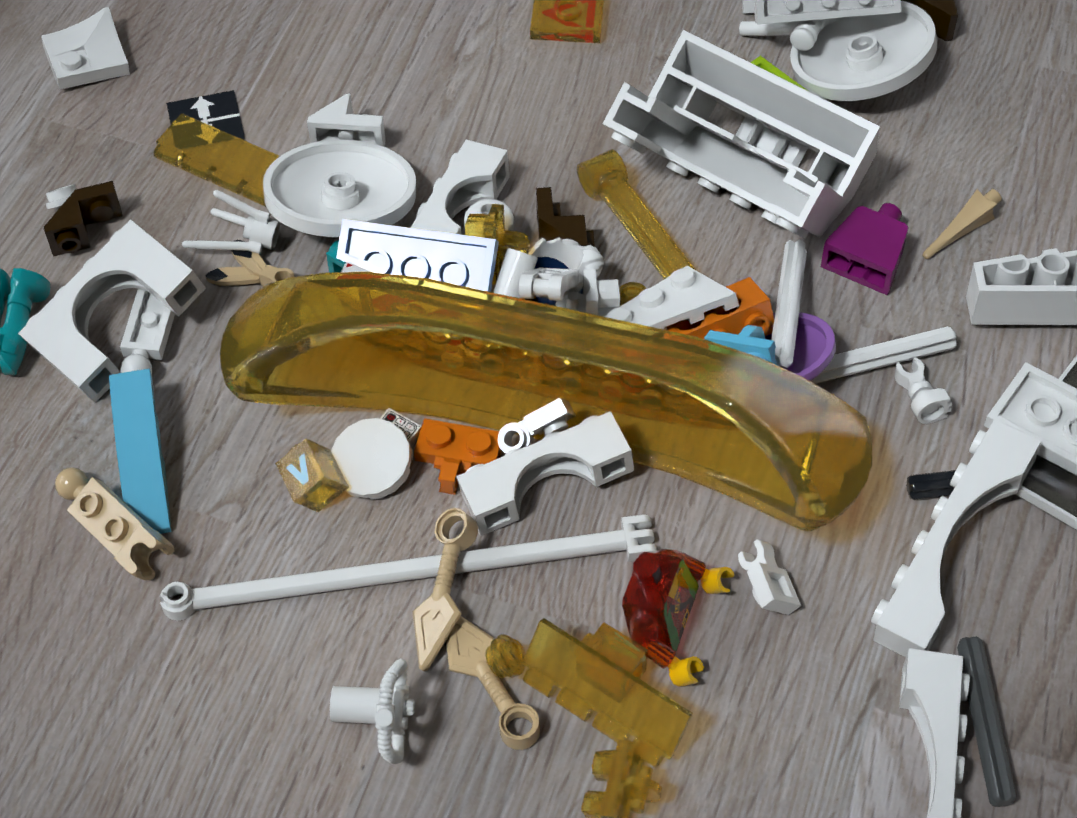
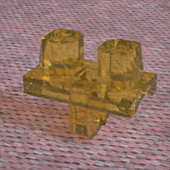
(493, 227)

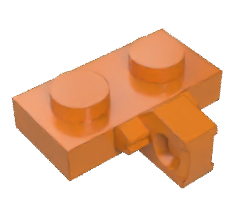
(454, 449)

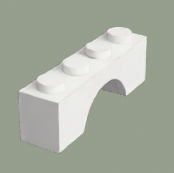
(472, 176)
(589, 450)

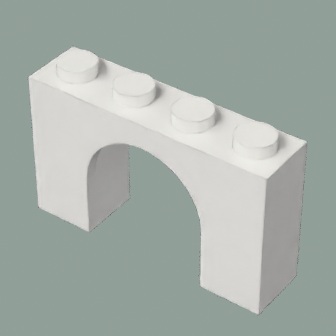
(125, 262)

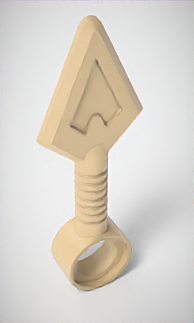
(439, 613)
(467, 656)

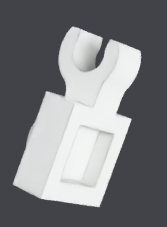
(770, 584)

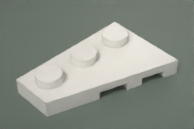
(675, 299)

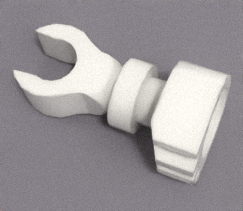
(927, 403)

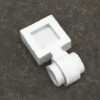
(544, 420)

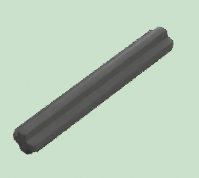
(987, 723)

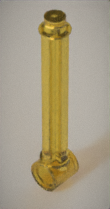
(607, 178)

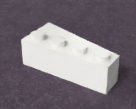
(1024, 290)

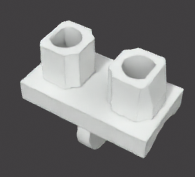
(597, 298)

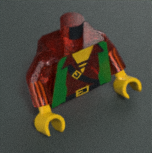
(660, 604)

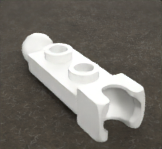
(145, 332)

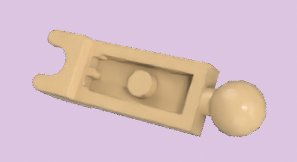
(112, 522)

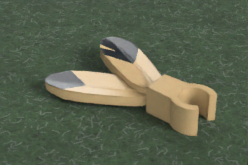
(252, 271)

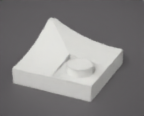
(86, 52)

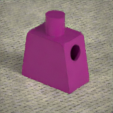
(867, 247)

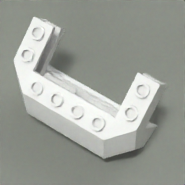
(765, 153)

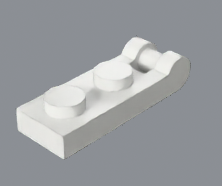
(547, 283)

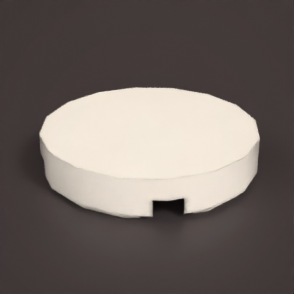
(373, 458)

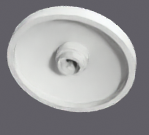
(867, 54)
(337, 181)

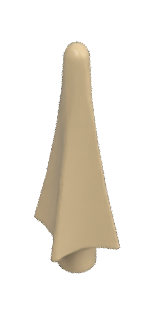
(973, 215)

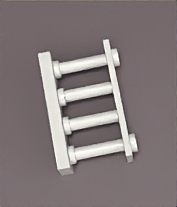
(802, 10)

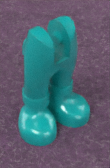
(20, 291)

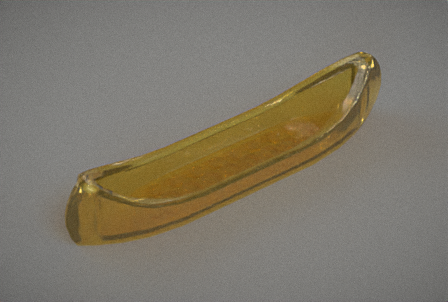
(500, 357)

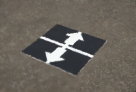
(216, 110)

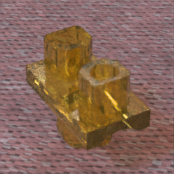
(627, 784)

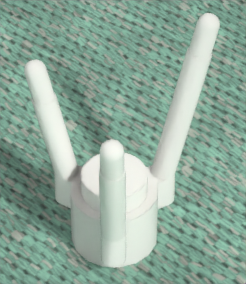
(258, 228)

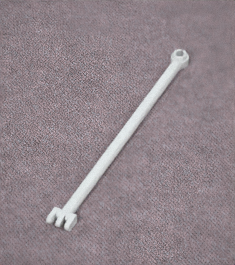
(633, 538)

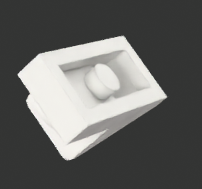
(339, 123)

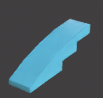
(139, 447)

